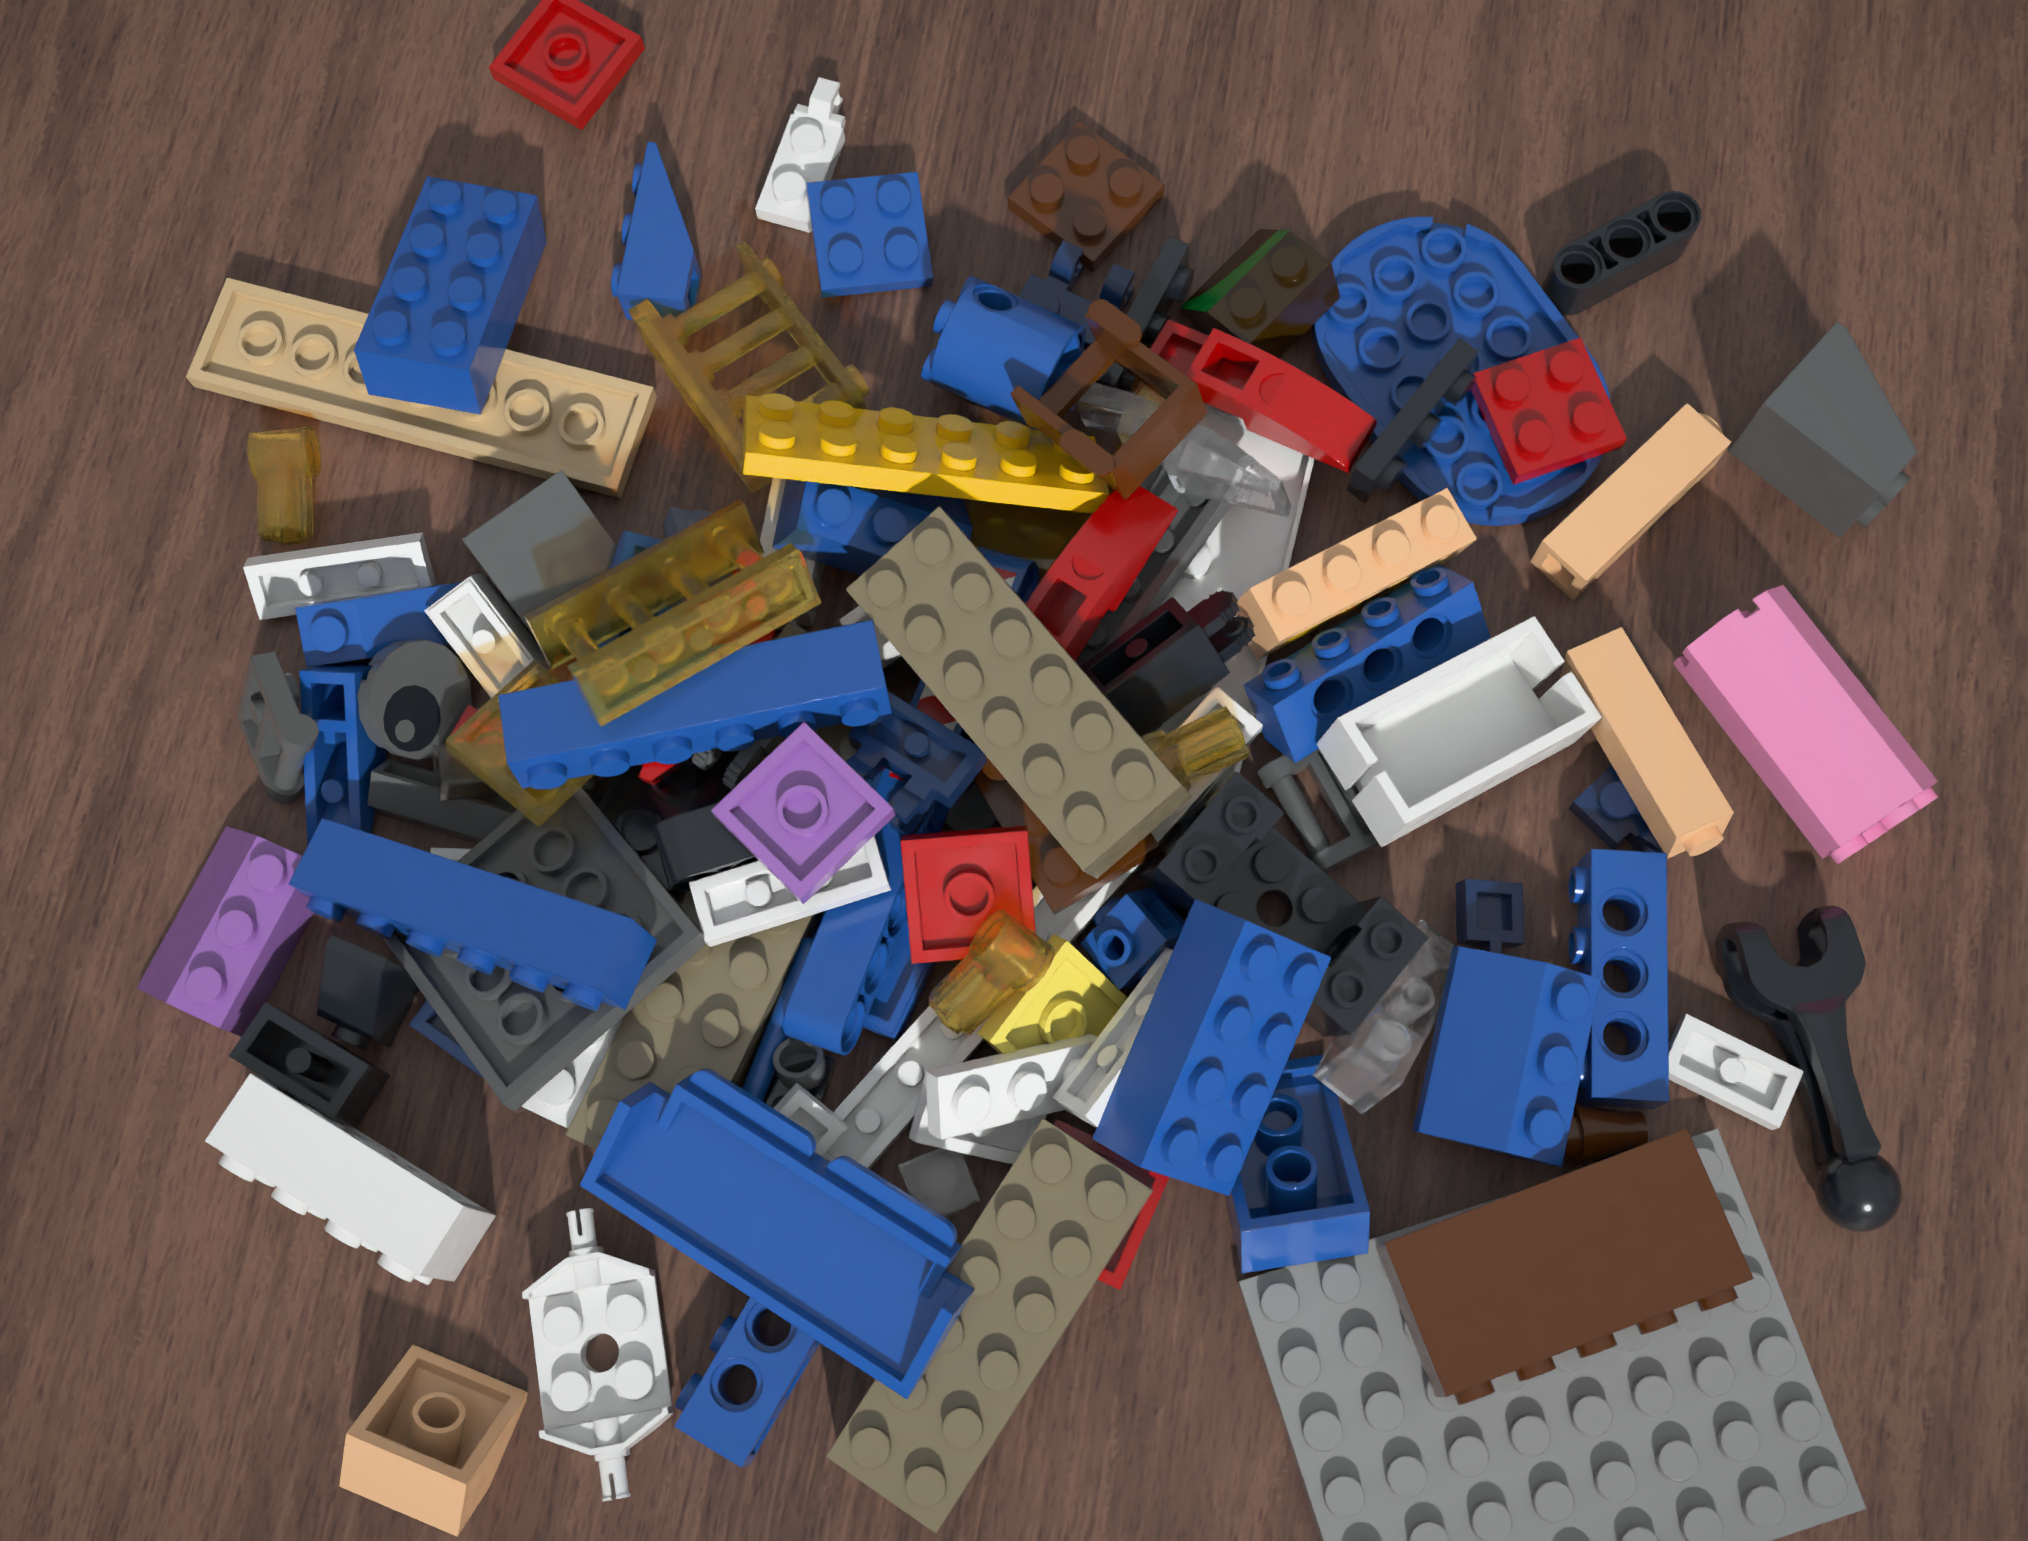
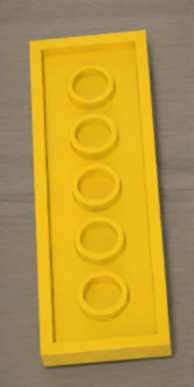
(913, 454)

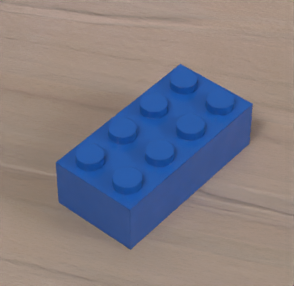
(451, 295)
(1211, 1049)

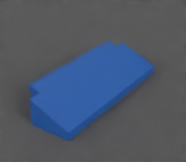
(783, 1224)

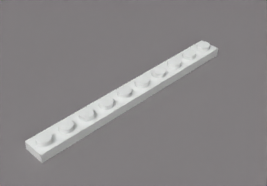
(890, 1092)

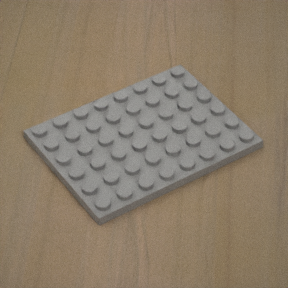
(1653, 1440)

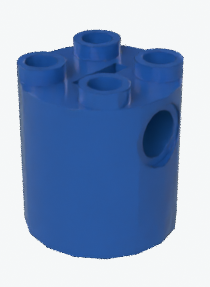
(1000, 342)

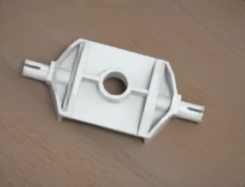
(590, 1408)

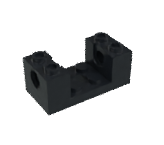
(1233, 855)

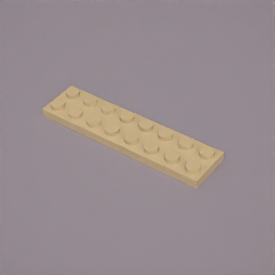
(534, 421)

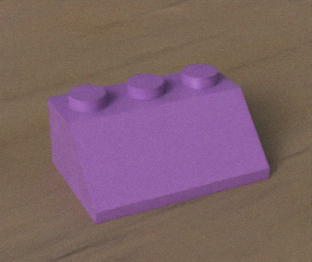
(231, 933)

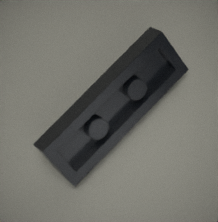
(1166, 282)
(1414, 423)

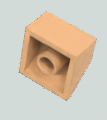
(431, 1439)

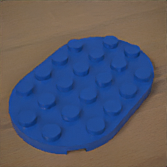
(1401, 308)

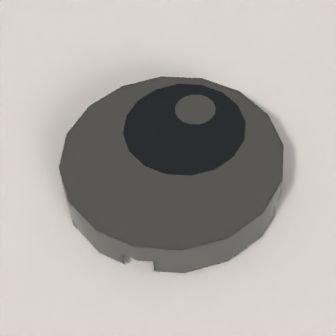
(413, 697)

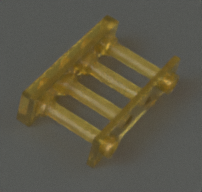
(694, 371)
(685, 638)

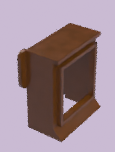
(1118, 342)

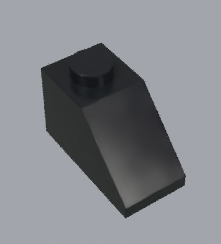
(363, 994)

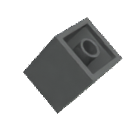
(1830, 437)
(542, 546)

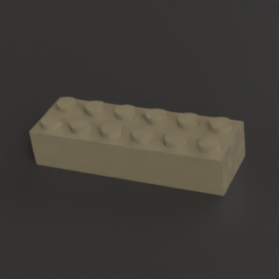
(1018, 694)
(1030, 1272)

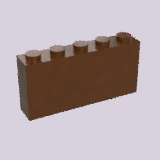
(1564, 1267)

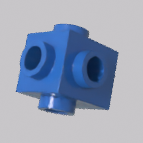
(1132, 936)

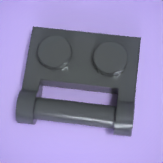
(275, 728)
(1359, 838)

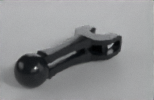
(1809, 1022)

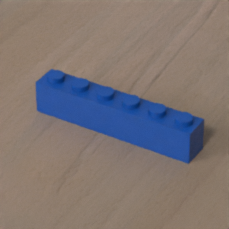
(728, 706)
(473, 913)

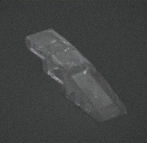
(1200, 464)

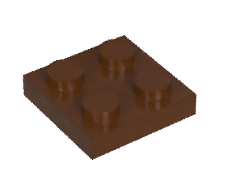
(1086, 195)

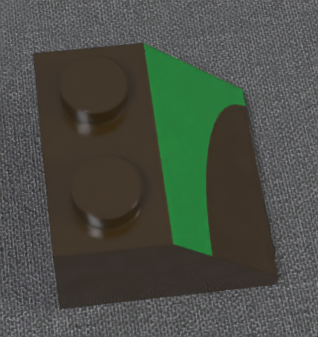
(1266, 292)

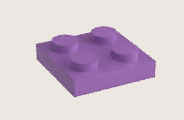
(803, 812)

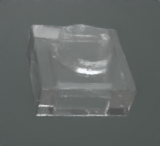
(940, 1181)

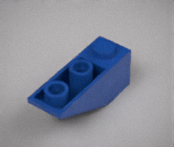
(658, 250)

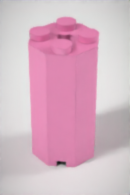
(1806, 725)

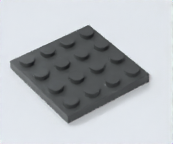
(530, 1036)

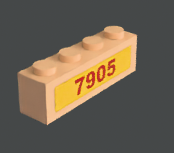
(1354, 572)

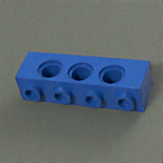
(1366, 657)
(1639, 888)
(736, 1428)

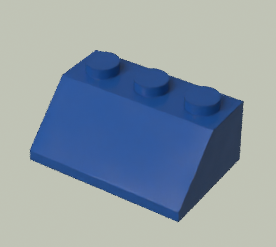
(854, 524)
(1507, 1055)

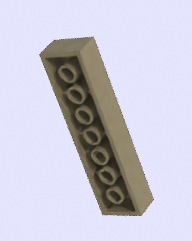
(703, 1013)

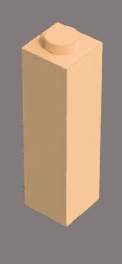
(1630, 501)
(1649, 747)

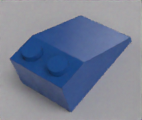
(1300, 1180)

